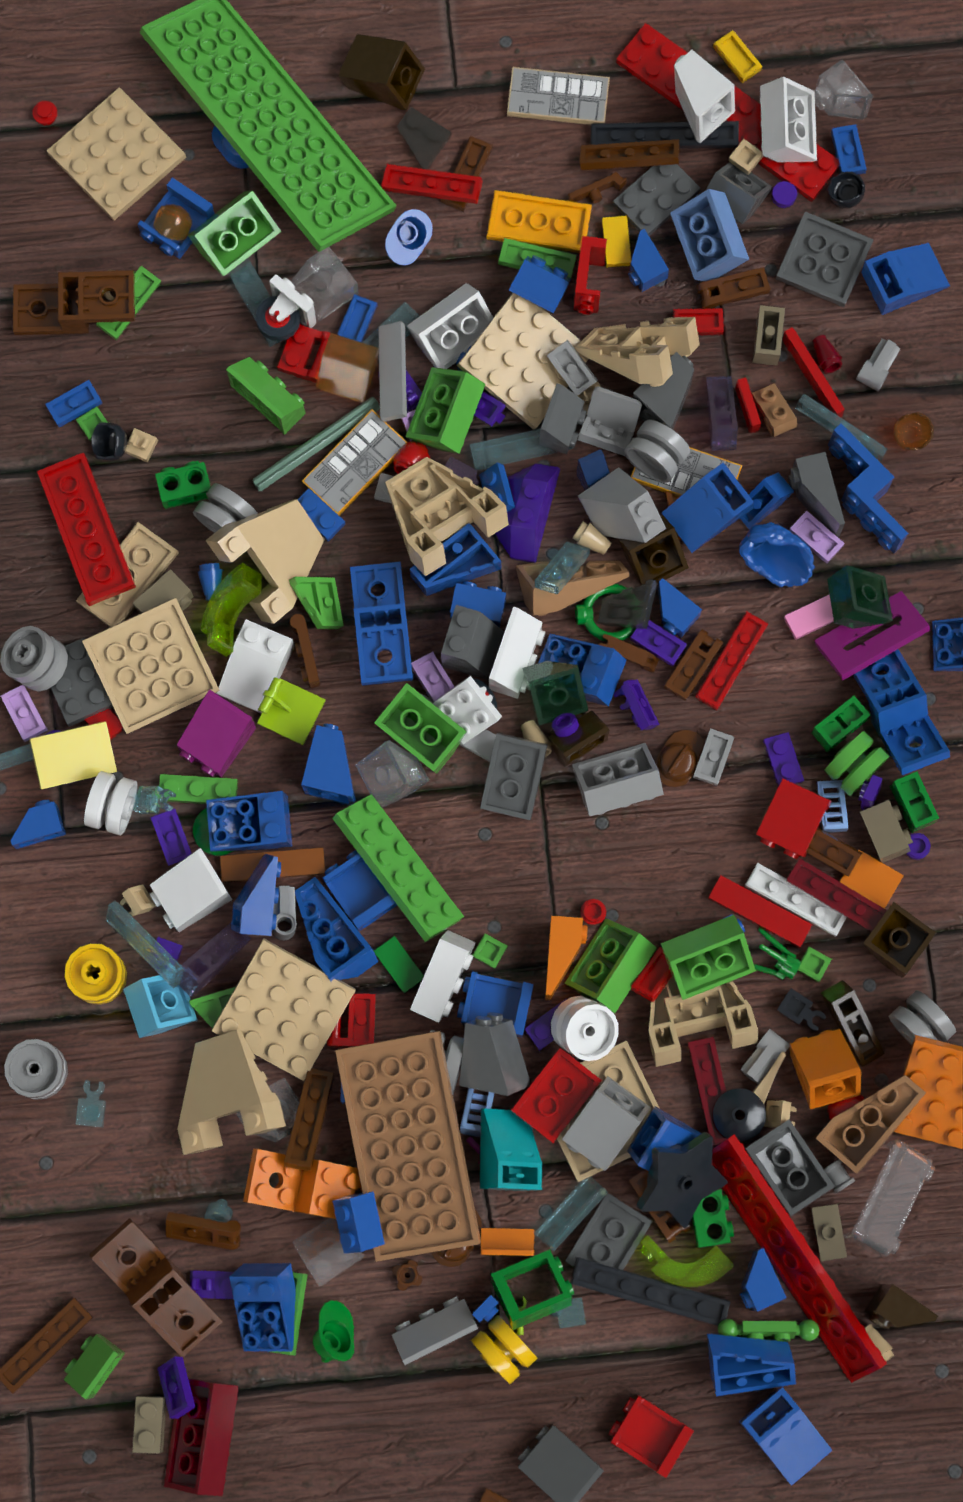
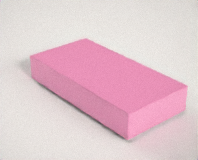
(810, 617)

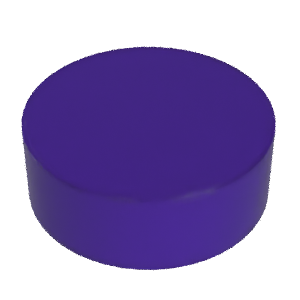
(784, 194)
(565, 725)
(919, 847)

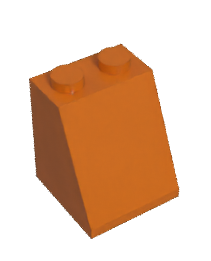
(826, 1068)

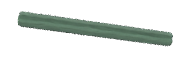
(315, 444)

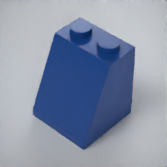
(327, 767)
(659, 1131)

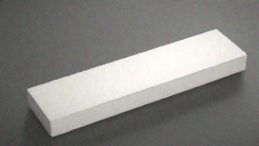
(776, 889)

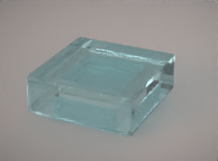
(572, 1315)

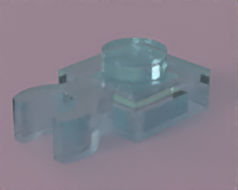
(151, 799)
(91, 1110)

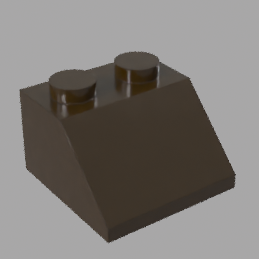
(658, 557)
(588, 736)
(898, 940)

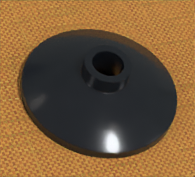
(725, 1110)

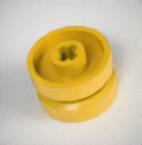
(80, 972)
(502, 1350)

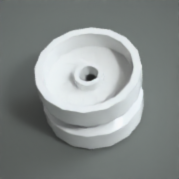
(110, 803)
(584, 1028)

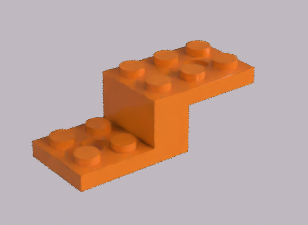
(299, 1189)

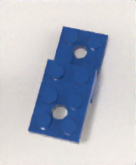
(866, 489)
(381, 623)
(901, 713)

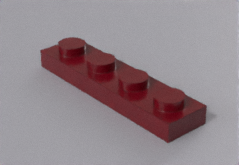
(836, 895)
(708, 1080)

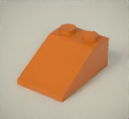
(564, 945)

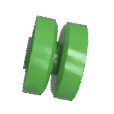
(856, 763)

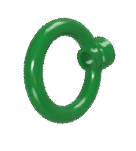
(584, 615)

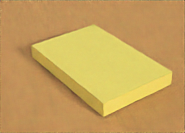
(72, 755)

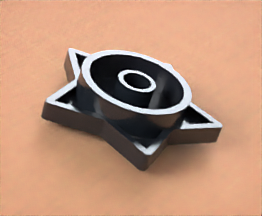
(681, 1179)

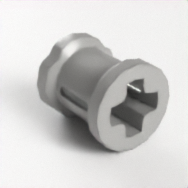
(838, 1176)

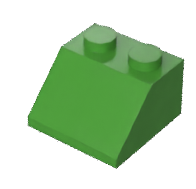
(93, 1366)

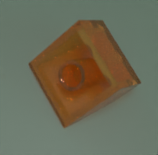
(347, 367)

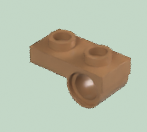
(775, 410)

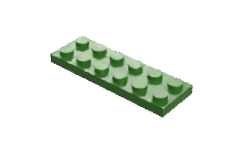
(398, 867)

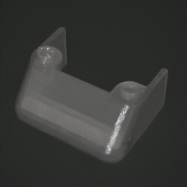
(891, 1199)

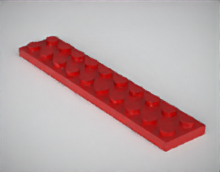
(652, 61)
(796, 1261)

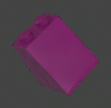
(215, 735)

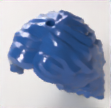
(777, 555)

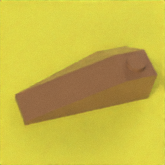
(585, 582)
(867, 1125)

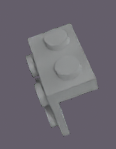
(610, 420)

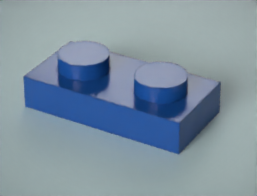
(848, 149)
(73, 403)
(496, 480)
(321, 514)
(487, 1309)

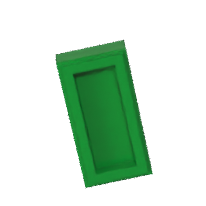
(399, 964)

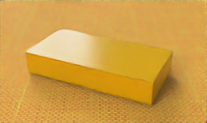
(737, 56)
(618, 246)

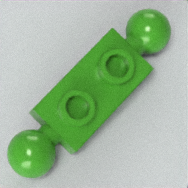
(776, 1330)

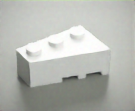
(443, 976)

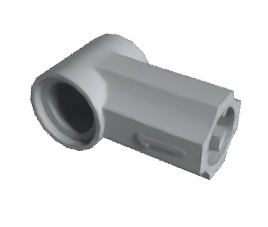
(876, 369)
(285, 912)
(764, 1056)

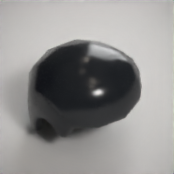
(846, 189)
(108, 441)

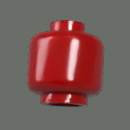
(409, 455)

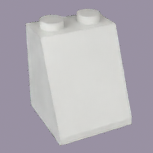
(703, 94)
(189, 891)

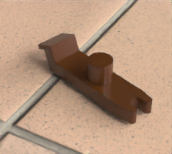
(594, 189)
(632, 653)

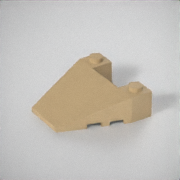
(641, 351)
(437, 504)
(282, 547)
(705, 1011)
(222, 1083)

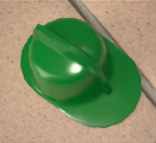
(335, 1333)

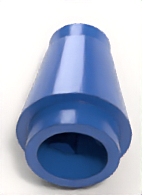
(210, 577)

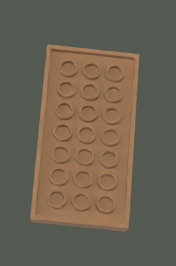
(409, 1144)

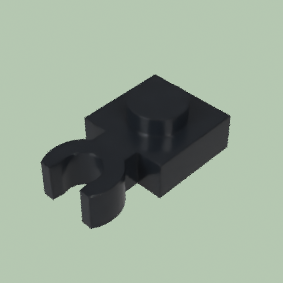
(796, 1008)

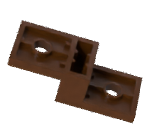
(74, 302)
(155, 1288)

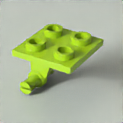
(289, 710)

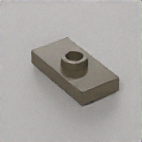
(828, 1232)

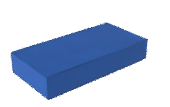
(357, 318)

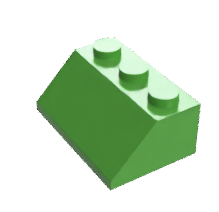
(234, 232)
(266, 394)
(446, 409)
(421, 728)
(708, 957)
(611, 964)

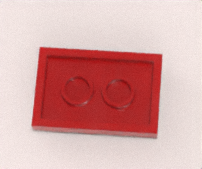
(556, 1095)

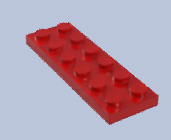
(86, 529)

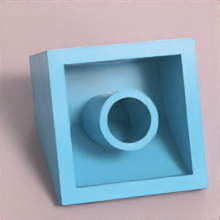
(158, 1006)

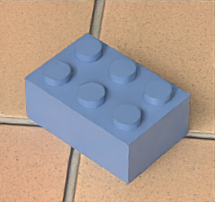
(709, 235)

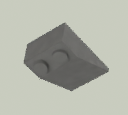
(816, 490)
(789, 1168)

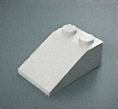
(253, 664)

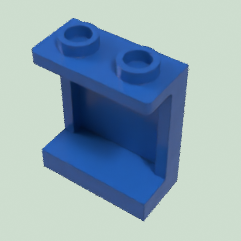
(180, 195)
(358, 891)
(496, 996)

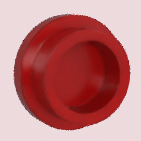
(45, 112)
(593, 911)

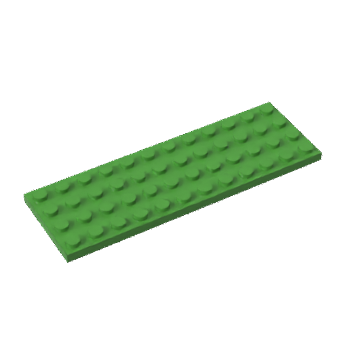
(268, 121)

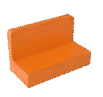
(507, 1242)

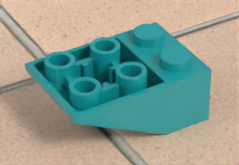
(508, 1153)

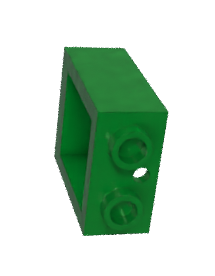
(520, 1318)

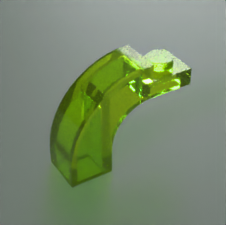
(226, 604)
(699, 1273)

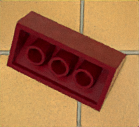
(202, 1440)

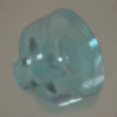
(219, 1211)

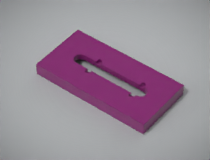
(852, 661)

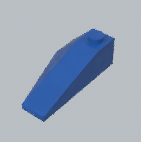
(333, 937)

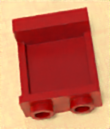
(591, 253)
(792, 819)
(650, 1435)

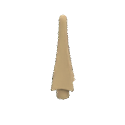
(764, 1086)

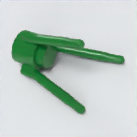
(786, 962)

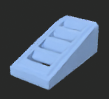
(841, 826)
(472, 1129)

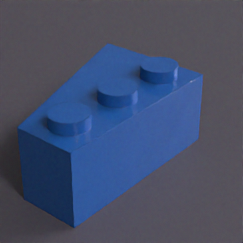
(466, 559)
(749, 1364)

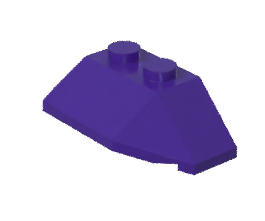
(532, 496)

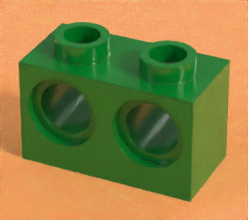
(185, 491)
(840, 724)
(914, 802)
(702, 1220)

